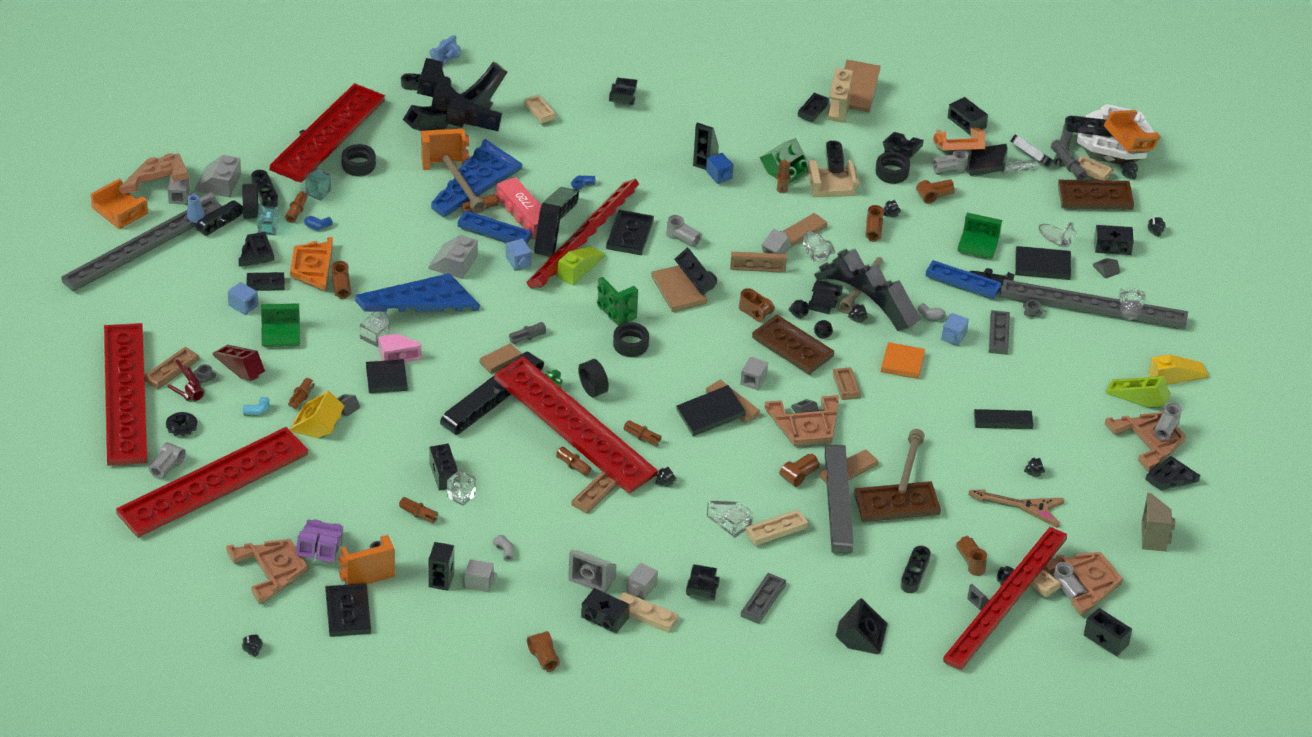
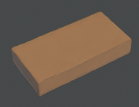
(499, 358)
(846, 383)

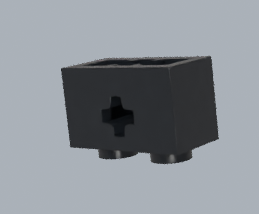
(967, 115)
(1113, 239)
(442, 464)
(441, 566)
(605, 610)
(1107, 631)

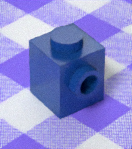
(719, 168)

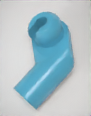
(257, 409)

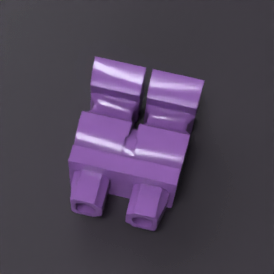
(319, 535)

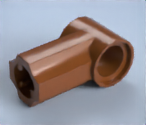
(931, 191)
(874, 223)
(340, 279)
(796, 471)
(975, 557)
(542, 647)

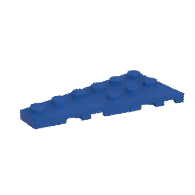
(481, 172)
(423, 295)

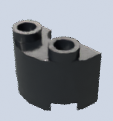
(623, 91)
(899, 143)
(824, 296)
(703, 582)

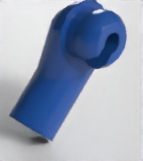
(580, 181)
(316, 223)

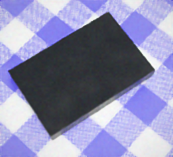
(630, 232)
(1043, 262)
(710, 410)
(348, 610)

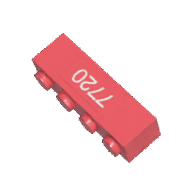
(519, 203)

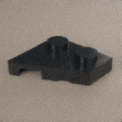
(256, 250)
(1171, 474)

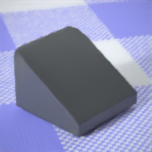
(1107, 267)
(350, 402)
(805, 406)
(976, 597)

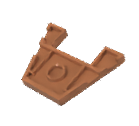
(156, 168)
(806, 427)
(1144, 428)
(276, 561)
(1094, 575)

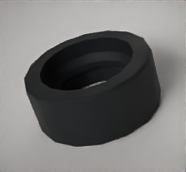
(357, 151)
(895, 159)
(250, 201)
(631, 349)
(593, 378)

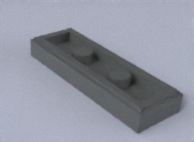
(999, 332)
(763, 598)

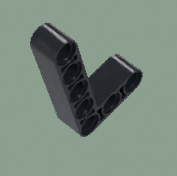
(550, 214)

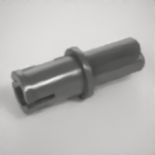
(528, 332)

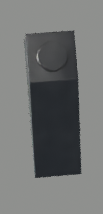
(704, 145)

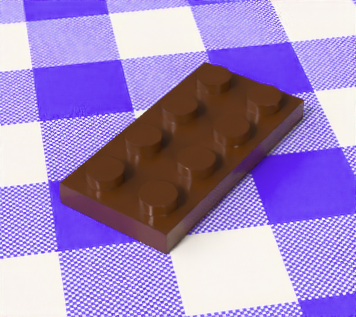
(1095, 194)
(793, 344)
(888, 503)

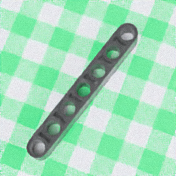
(838, 499)

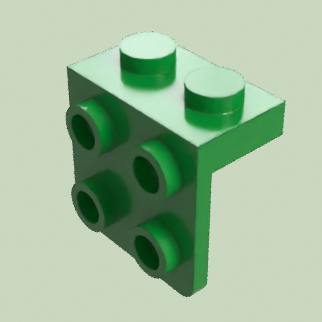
(980, 235)
(619, 306)
(280, 325)

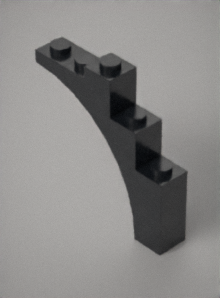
(446, 99)
(425, 119)
(869, 279)

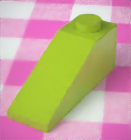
(578, 263)
(1142, 391)

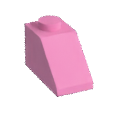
(399, 347)

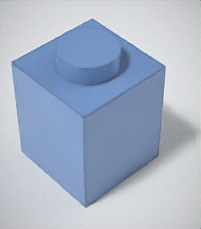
(518, 254)
(242, 298)
(955, 329)

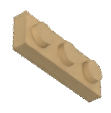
(776, 527)
(650, 613)

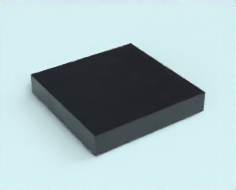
(988, 160)
(386, 376)

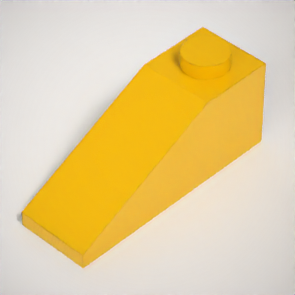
(1177, 369)

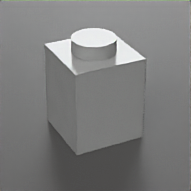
(178, 191)
(776, 242)
(754, 373)
(480, 575)
(642, 581)

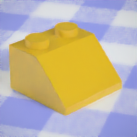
(318, 416)

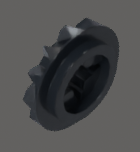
(178, 419)

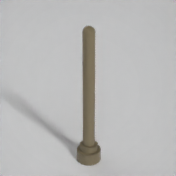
(476, 203)
(848, 303)
(915, 439)

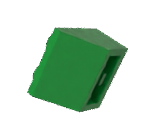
(787, 151)

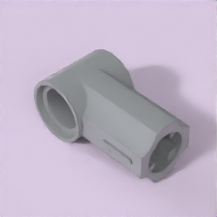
(956, 162)
(679, 230)
(1168, 421)
(168, 457)
(1069, 583)

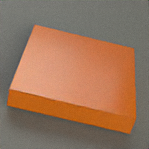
(903, 360)

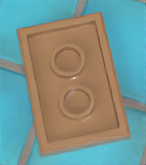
(863, 84)
(677, 289)

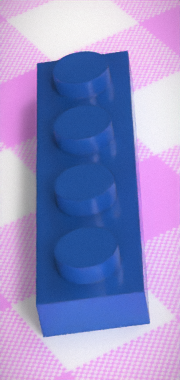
(493, 228)
(963, 279)

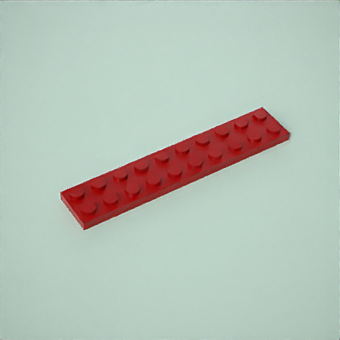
(327, 133)
(125, 394)
(576, 425)
(211, 482)

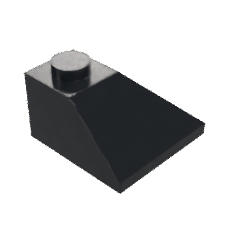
(862, 628)

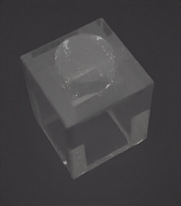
(461, 487)

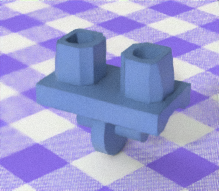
(446, 50)

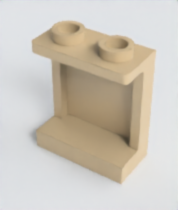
(840, 94)
(830, 184)

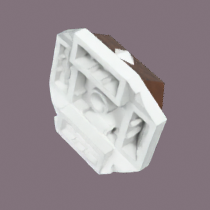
(1108, 148)

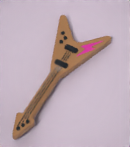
(1035, 507)

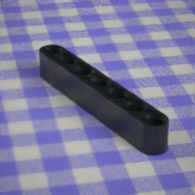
(480, 401)

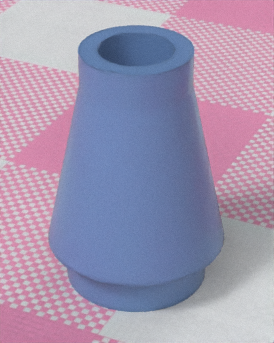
(195, 210)

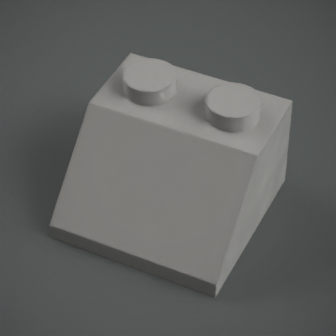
(220, 176)
(456, 256)
(591, 571)

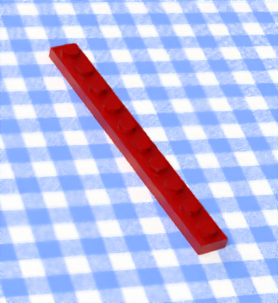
(587, 229)
(1005, 598)

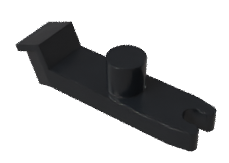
(988, 273)

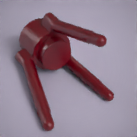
(192, 388)

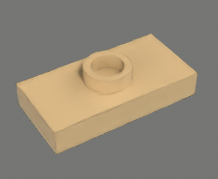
(540, 109)
(1095, 169)
(1045, 584)

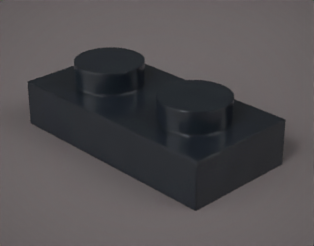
(813, 107)
(266, 281)

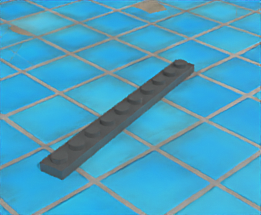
(133, 248)
(1091, 303)

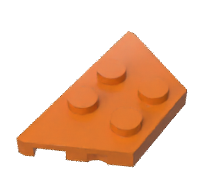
(312, 263)

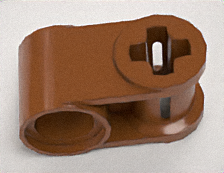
(754, 304)

